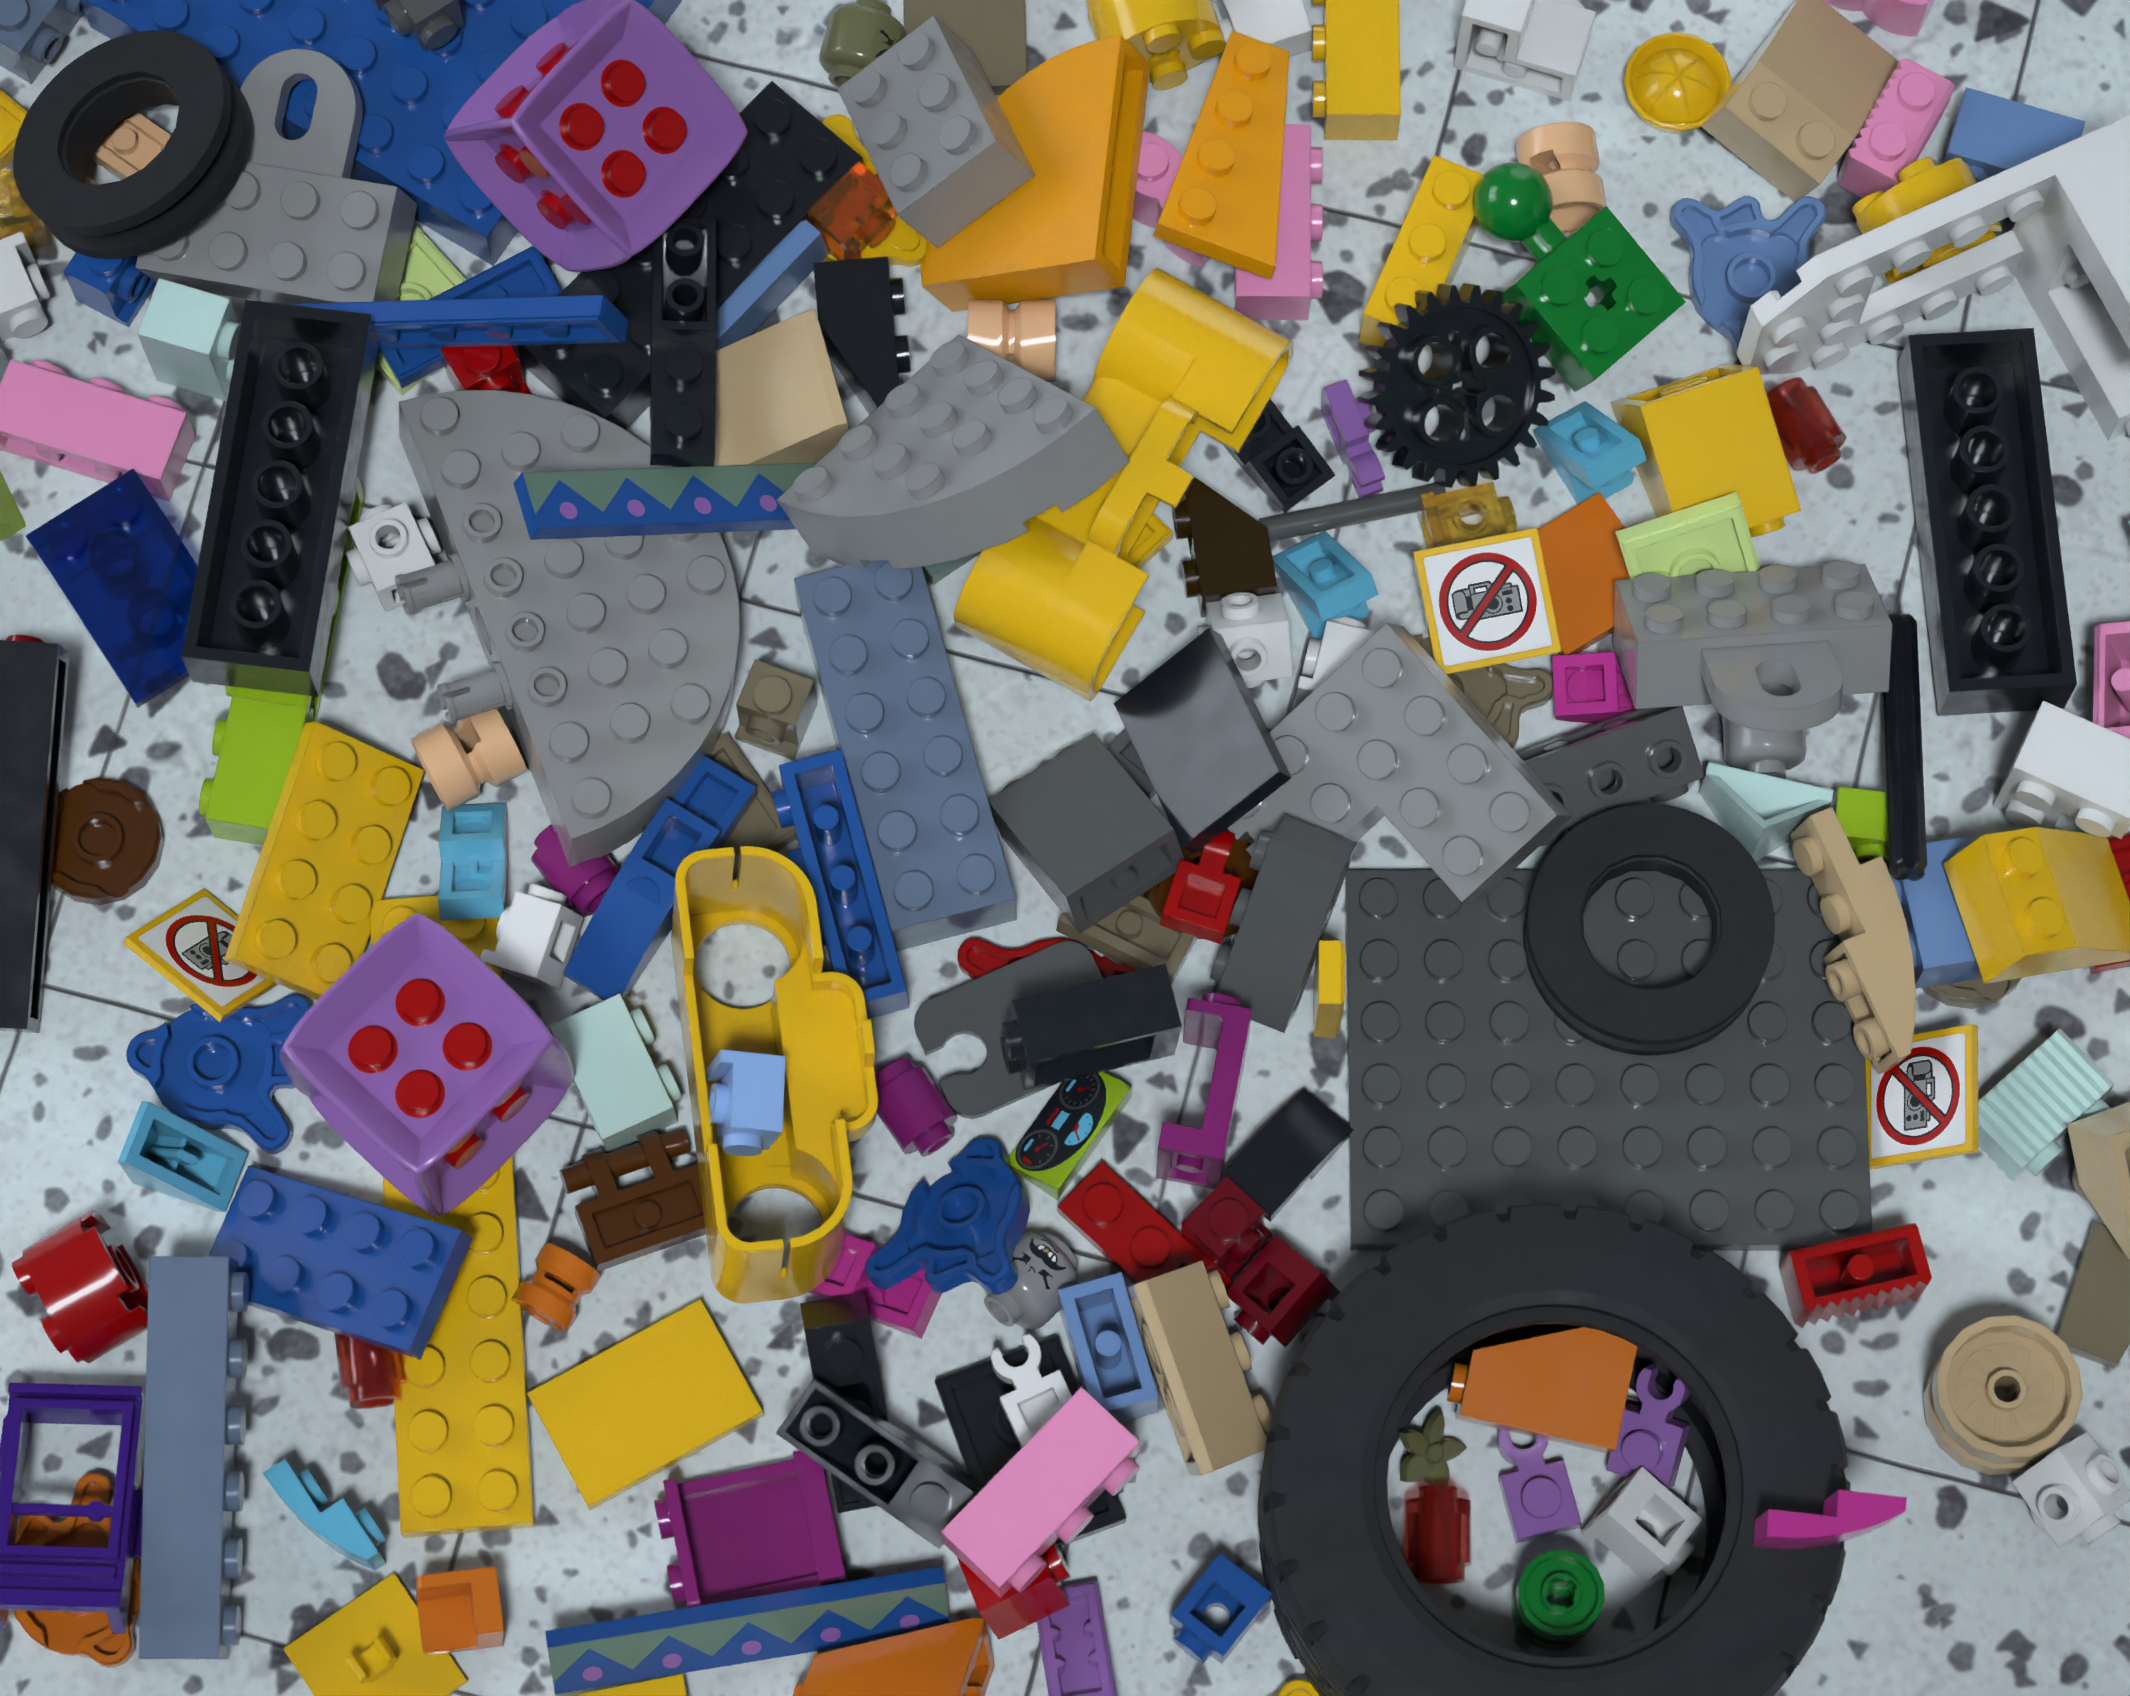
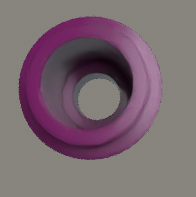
(583, 883)
(913, 1108)

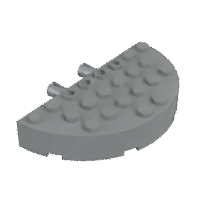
(594, 645)

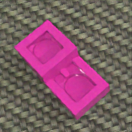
(1589, 687)
(901, 1307)
(1843, 1518)

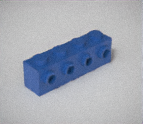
(840, 870)

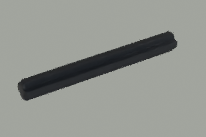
(1904, 754)

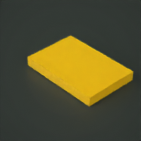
(645, 1404)

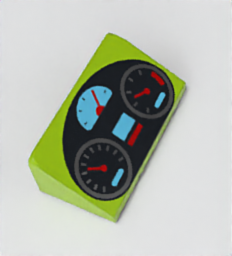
(1068, 1131)

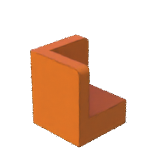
(459, 1610)

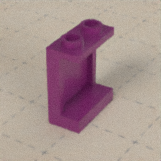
(1197, 1154)
(751, 1533)

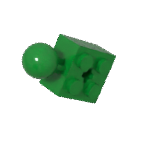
(1597, 257)

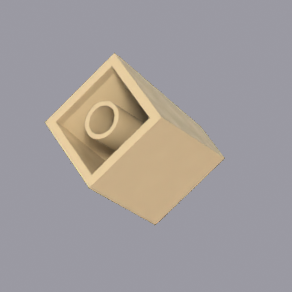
(777, 397)

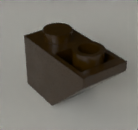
(1225, 546)

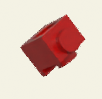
(484, 368)

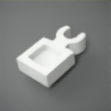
(1034, 1397)

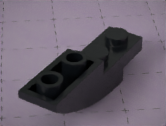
(683, 344)

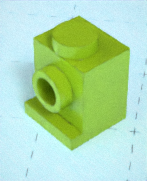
(1863, 821)

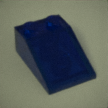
(124, 582)

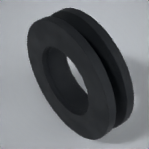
(173, 188)
(1681, 847)

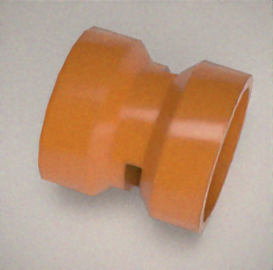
(550, 1297)

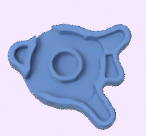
(1743, 255)

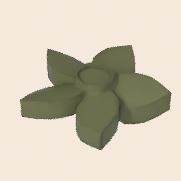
(1428, 1452)

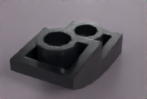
(1282, 460)
(1288, 1152)

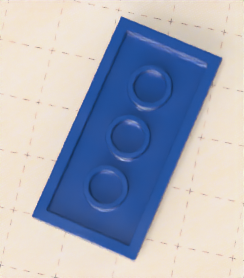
(341, 1261)

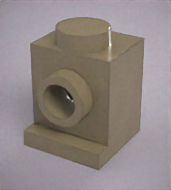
(775, 709)

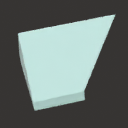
(1760, 807)

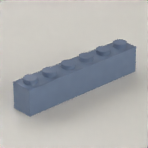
(191, 1458)

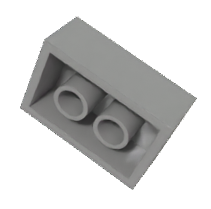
(935, 132)

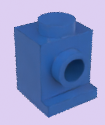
(109, 286)
(1223, 1587)

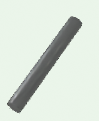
(1347, 512)

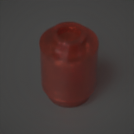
(1805, 426)
(369, 1373)
(1438, 1535)

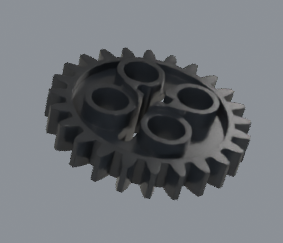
(1507, 375)

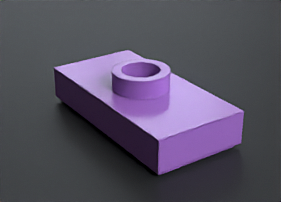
(1077, 1646)

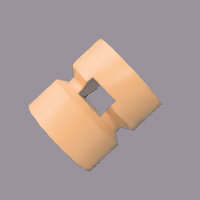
(1567, 159)
(1018, 335)
(468, 756)

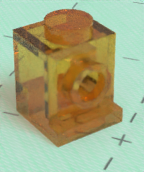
(854, 214)

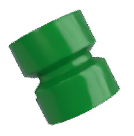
(1557, 1599)

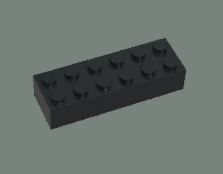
(756, 203)
(281, 498)
(1986, 522)

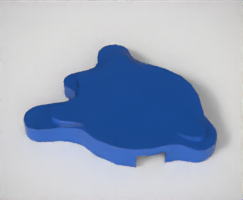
(224, 1069)
(959, 1226)

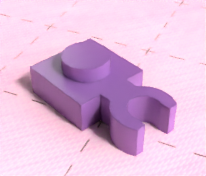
(1345, 423)
(1650, 1433)
(1536, 1494)

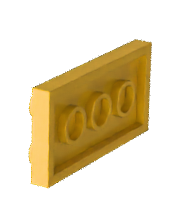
(323, 861)

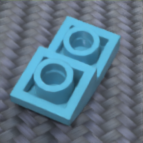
(337, 1526)

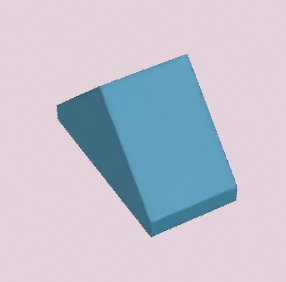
(180, 1159)

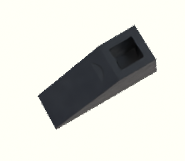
(857, 325)
(846, 1360)
(879, 1460)

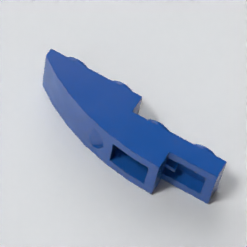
(640, 900)

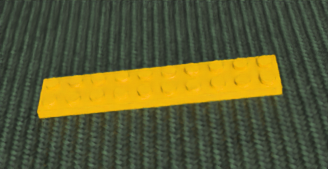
(466, 1400)

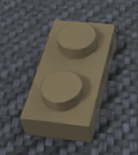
(1134, 938)

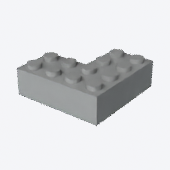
(1408, 746)

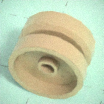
(2040, 1401)

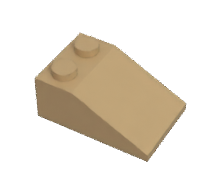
(1802, 97)

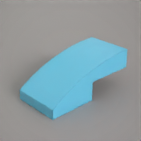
(473, 861)

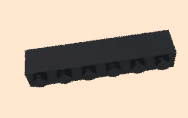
(30, 764)

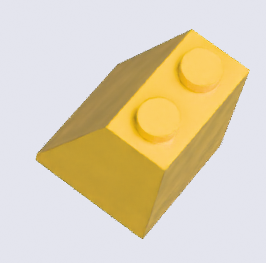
(1712, 440)

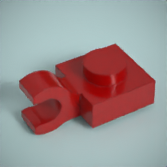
(1203, 893)

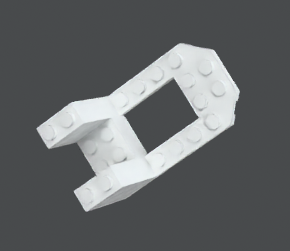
(2063, 250)

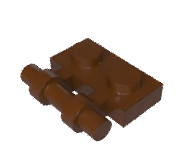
(643, 1216)

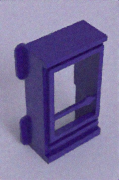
(61, 1575)

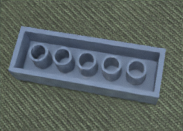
(906, 751)

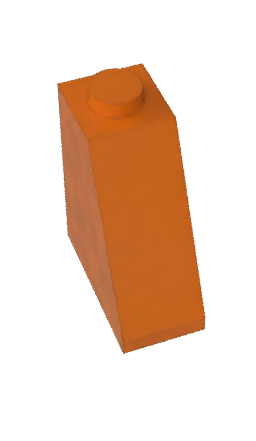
(1549, 1387)
(924, 1662)

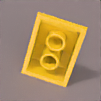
(2040, 902)

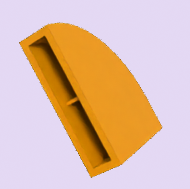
(1074, 218)

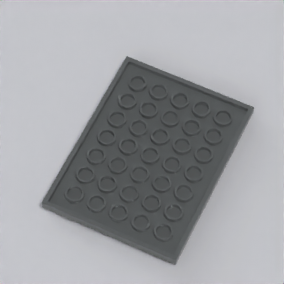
(1490, 1101)

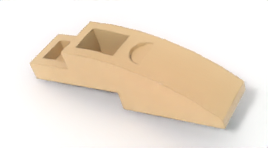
(1875, 958)

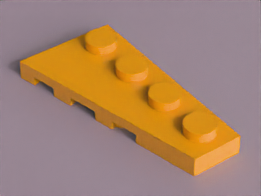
(1232, 167)

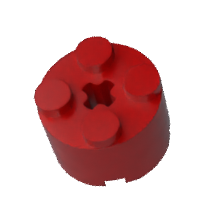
(87, 1288)

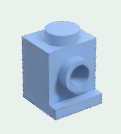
(746, 1100)

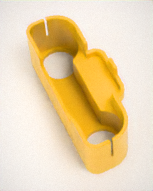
(1165, 376)
(828, 1068)

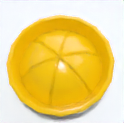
(1676, 81)

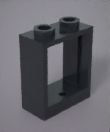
(1091, 1027)

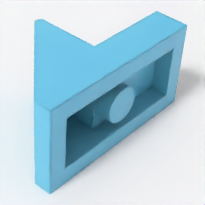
(1590, 452)
(1324, 582)

